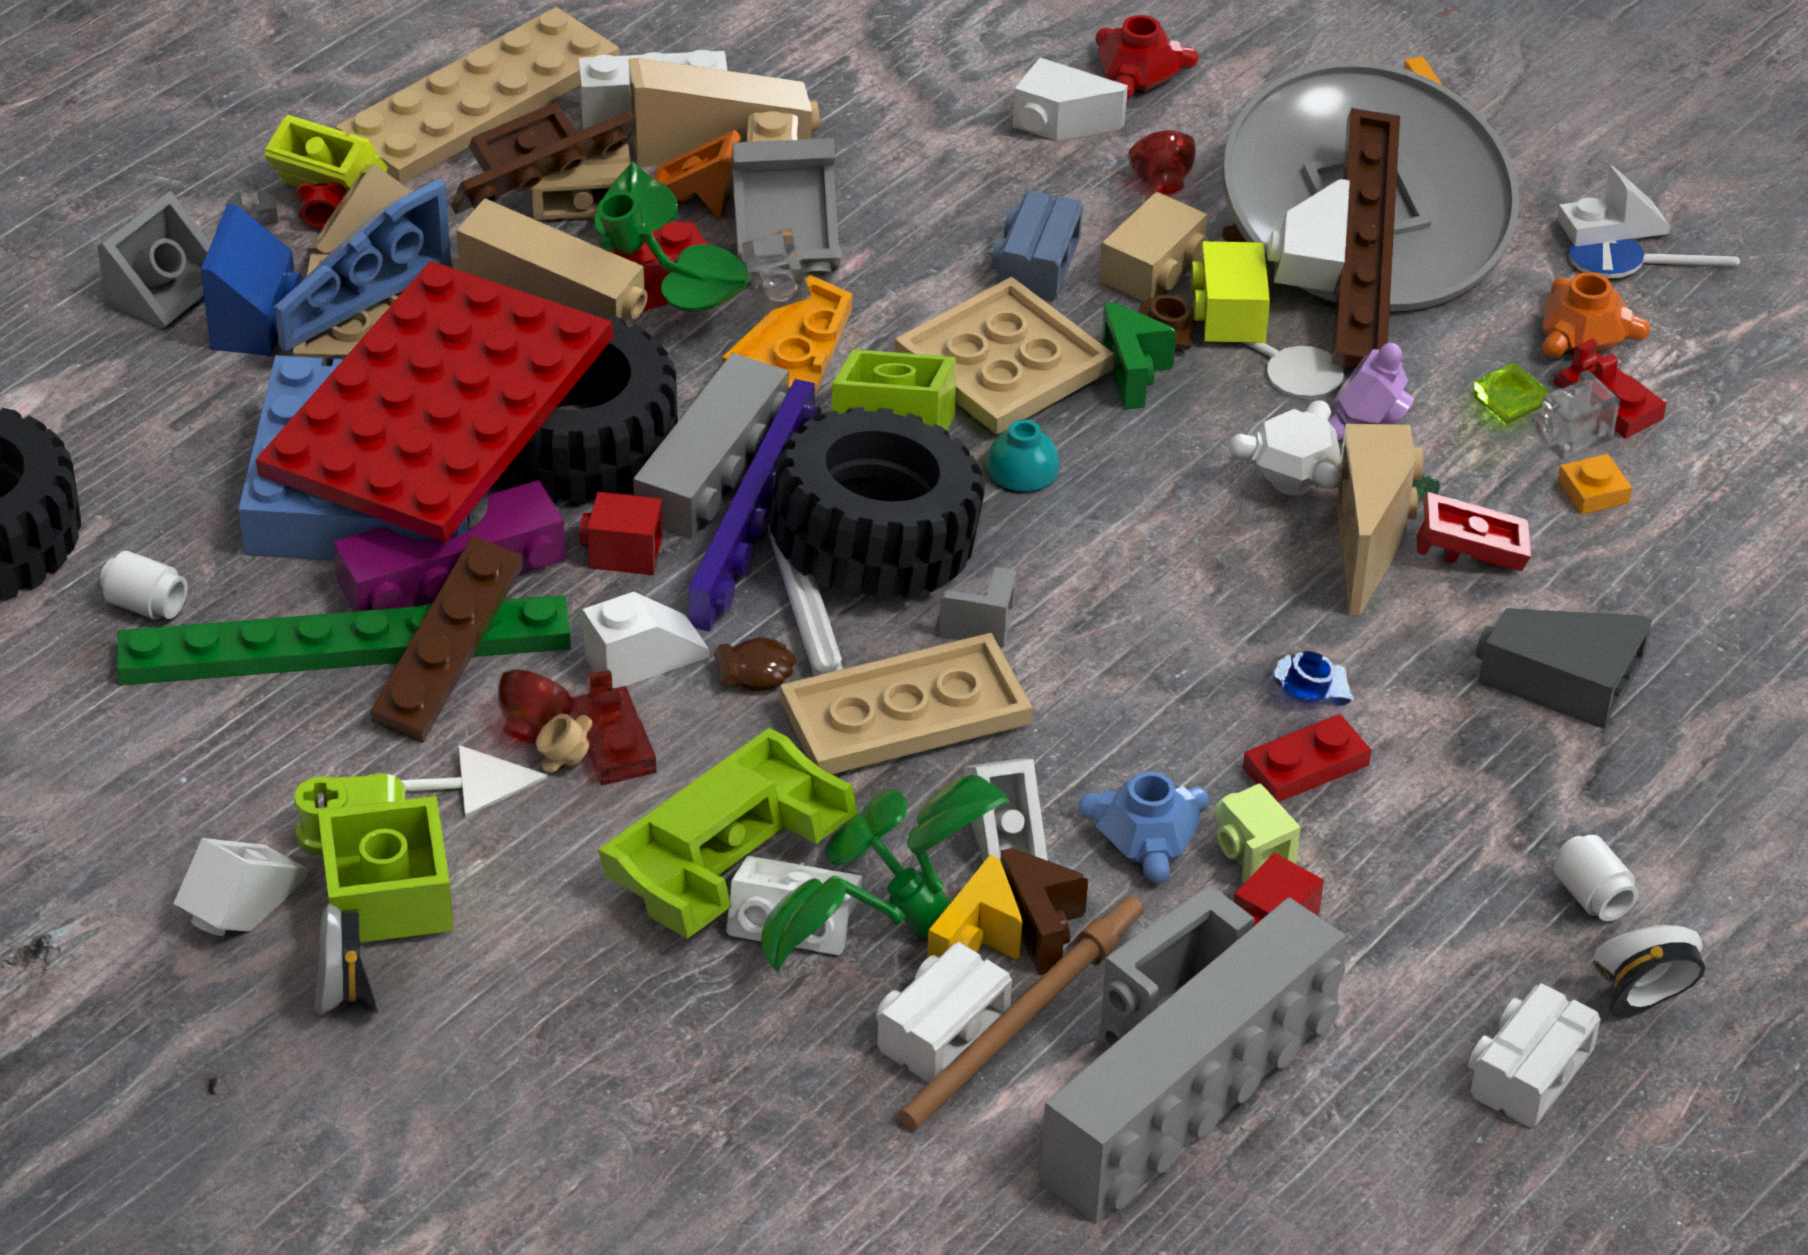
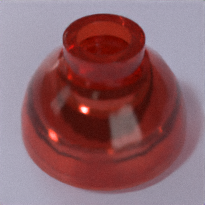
(1163, 159)
(530, 703)

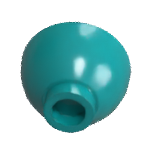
(1023, 458)

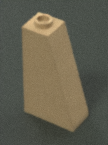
(691, 105)
(549, 263)

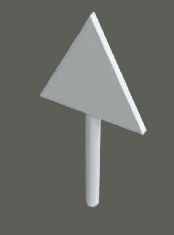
(482, 779)

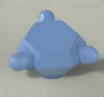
(1148, 820)

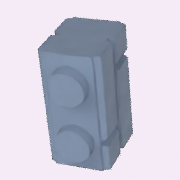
(1039, 243)

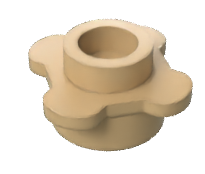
(563, 741)

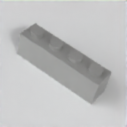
(713, 443)

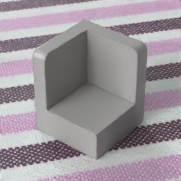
(974, 615)

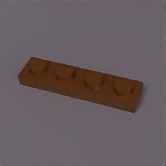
(447, 639)

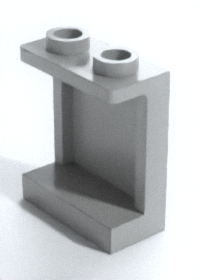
(785, 188)
(1166, 958)

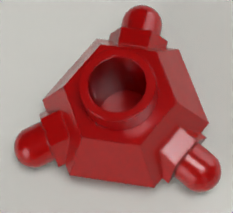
(1142, 54)

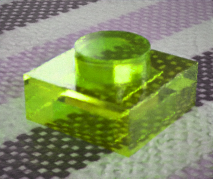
(1509, 393)

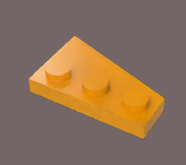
(800, 334)

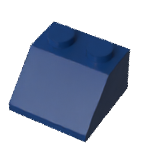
(243, 282)

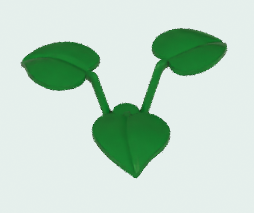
(640, 205)
(913, 894)

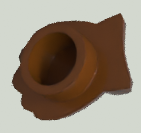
(1174, 313)
(755, 663)

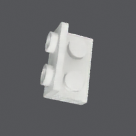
(765, 882)

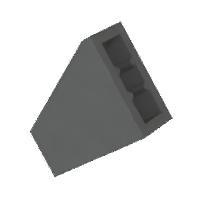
(1564, 659)

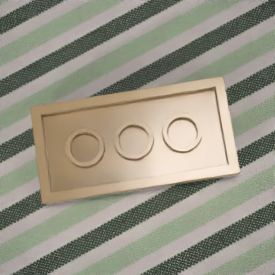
(905, 704)

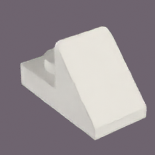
(1619, 216)

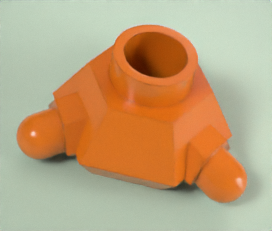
(1586, 311)

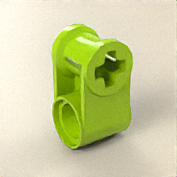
(339, 793)

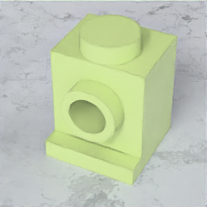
(1254, 828)

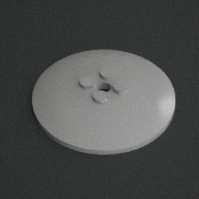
(1452, 172)

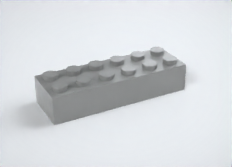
(1191, 1060)

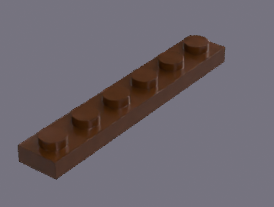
(1365, 279)

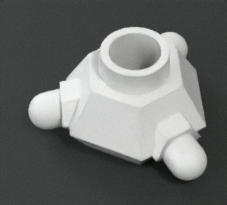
(1294, 450)

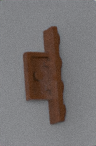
(533, 147)

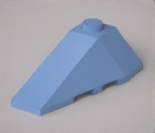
(368, 265)

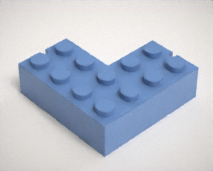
(284, 519)

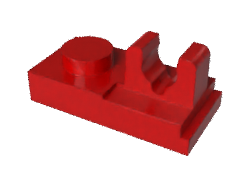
(1637, 404)
(1473, 531)

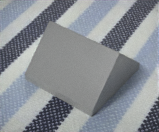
(154, 263)

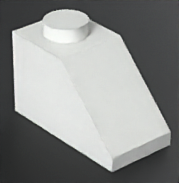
(1067, 102)
(1312, 240)
(638, 639)
(1012, 823)
(236, 884)

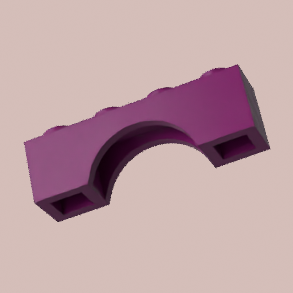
(394, 571)

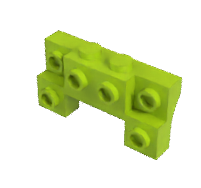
(716, 821)

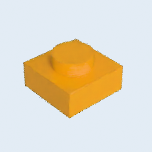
(1594, 484)

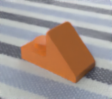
(702, 171)

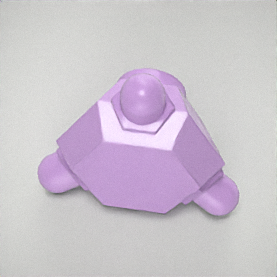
(1373, 391)

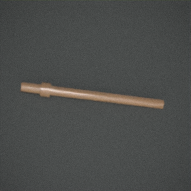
(1094, 943)

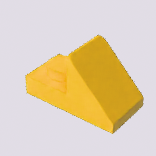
(980, 914)

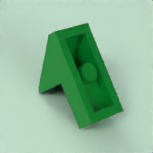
(1139, 350)

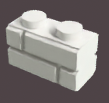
(942, 1010)
(1533, 1054)

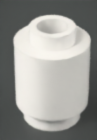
(143, 586)
(1596, 877)

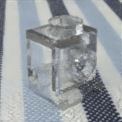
(1577, 417)

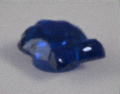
(1312, 679)

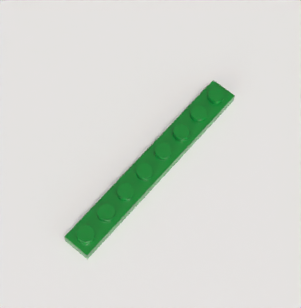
(321, 641)

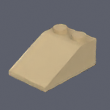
(1374, 503)

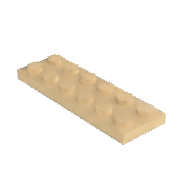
(478, 93)

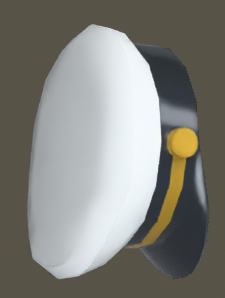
(1649, 966)

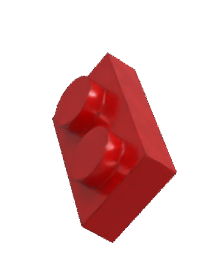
(1307, 758)

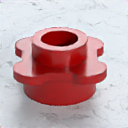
(318, 202)

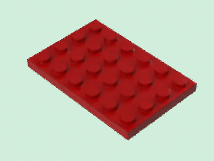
(435, 400)

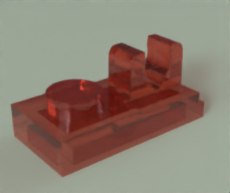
(617, 736)

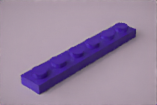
(748, 514)

